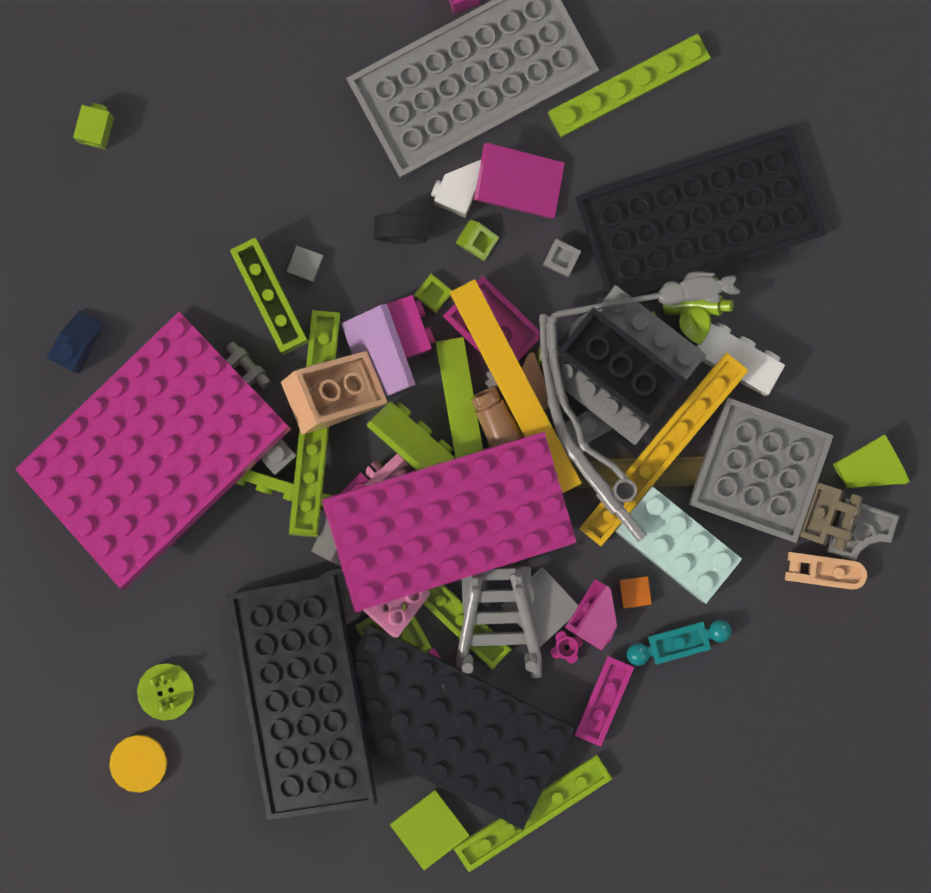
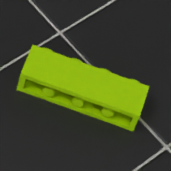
(269, 296)

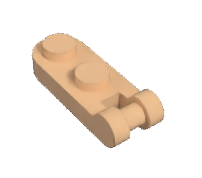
(826, 571)

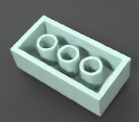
(680, 546)

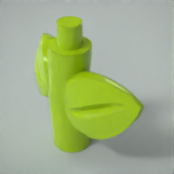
(696, 316)

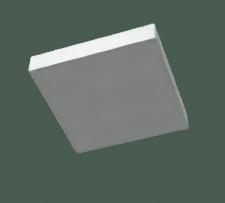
(550, 605)

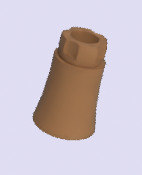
(495, 418)

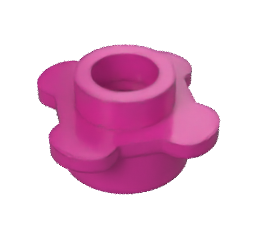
(562, 640)

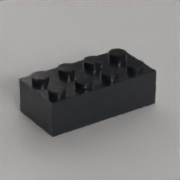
(621, 366)

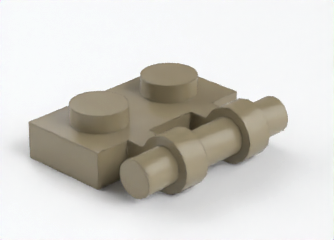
(823, 512)

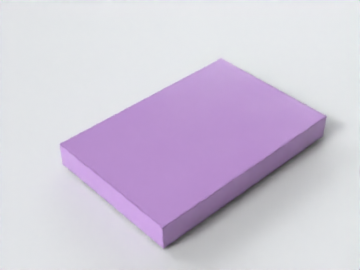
(377, 335)

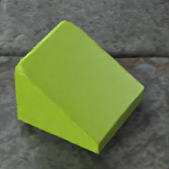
(477, 239)

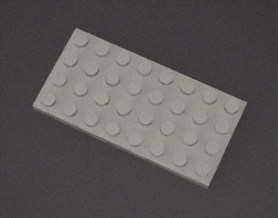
(470, 78)

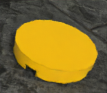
(138, 763)

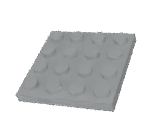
(652, 334)
(760, 470)

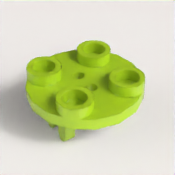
(170, 704)

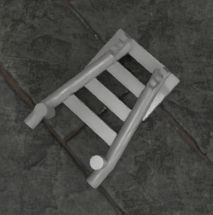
(520, 577)

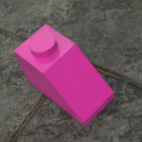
(595, 616)

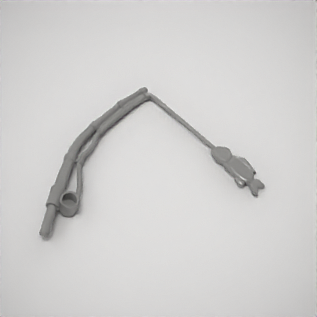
(694, 287)

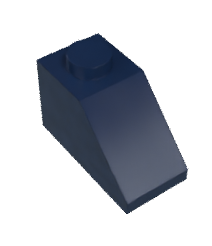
(75, 342)

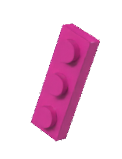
(604, 701)

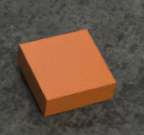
(635, 592)

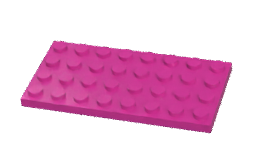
(448, 521)

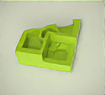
(871, 466)

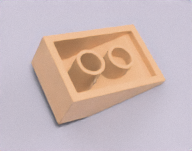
(333, 391)

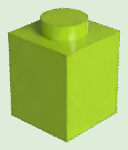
(93, 126)

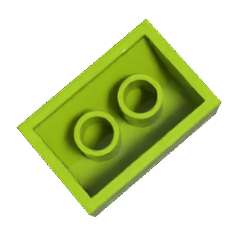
(409, 439)

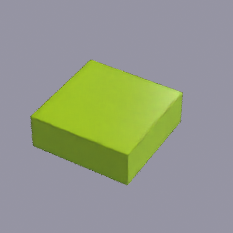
(433, 293)

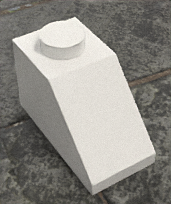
(457, 189)

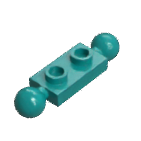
(679, 642)

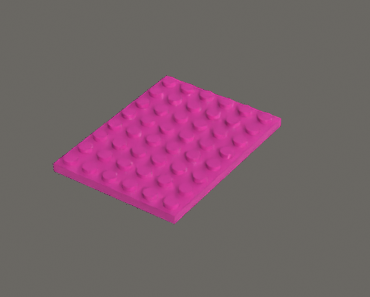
(152, 450)

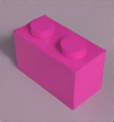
(409, 326)

